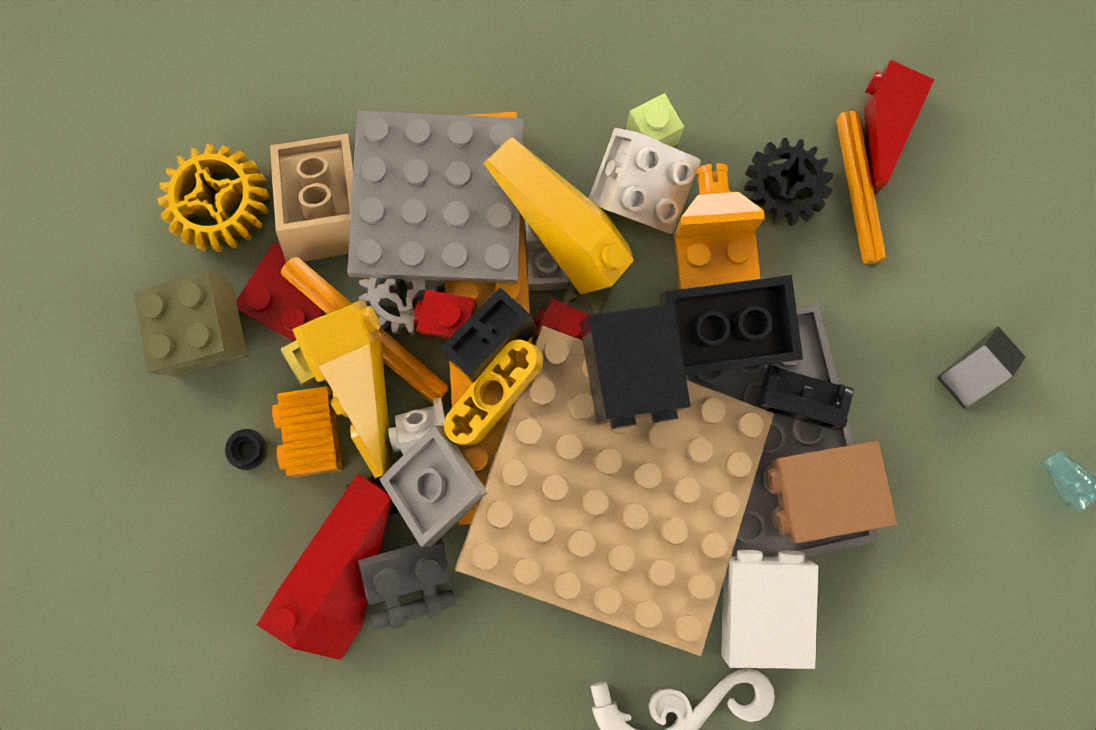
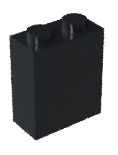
(635, 365)

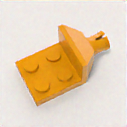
(717, 234)

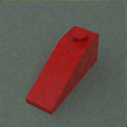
(890, 115)

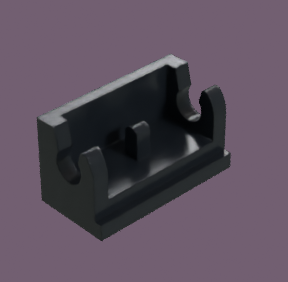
(487, 333)
(805, 398)

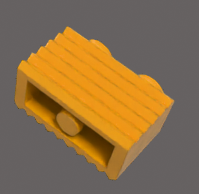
(307, 432)

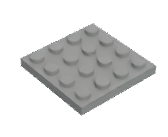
(429, 201)

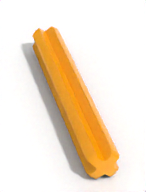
(860, 188)

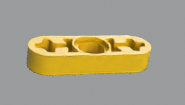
(475, 394)

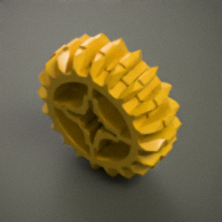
(182, 206)

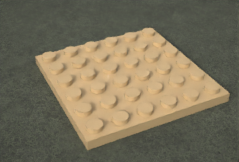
(616, 519)

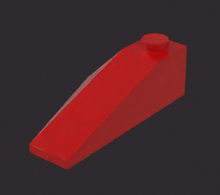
(323, 595)

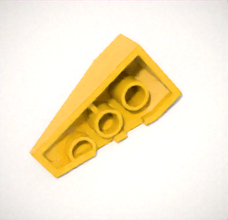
(562, 217)
(348, 354)

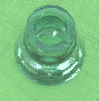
(1072, 481)

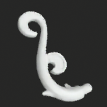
(673, 700)

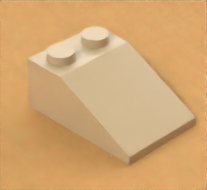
(313, 196)

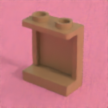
(831, 492)

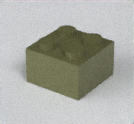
(190, 324)

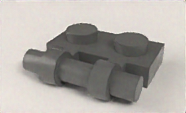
(405, 572)

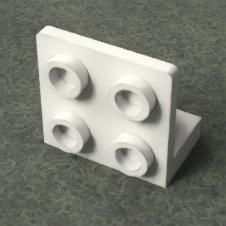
(644, 180)

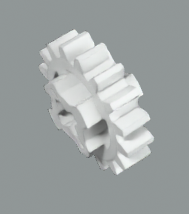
(387, 295)

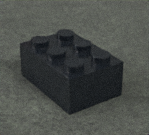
(736, 324)

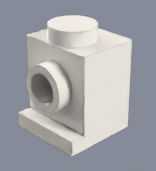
(414, 425)

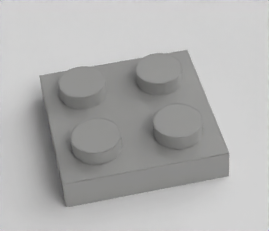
(432, 486)

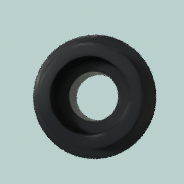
(234, 446)

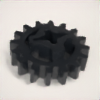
(805, 176)

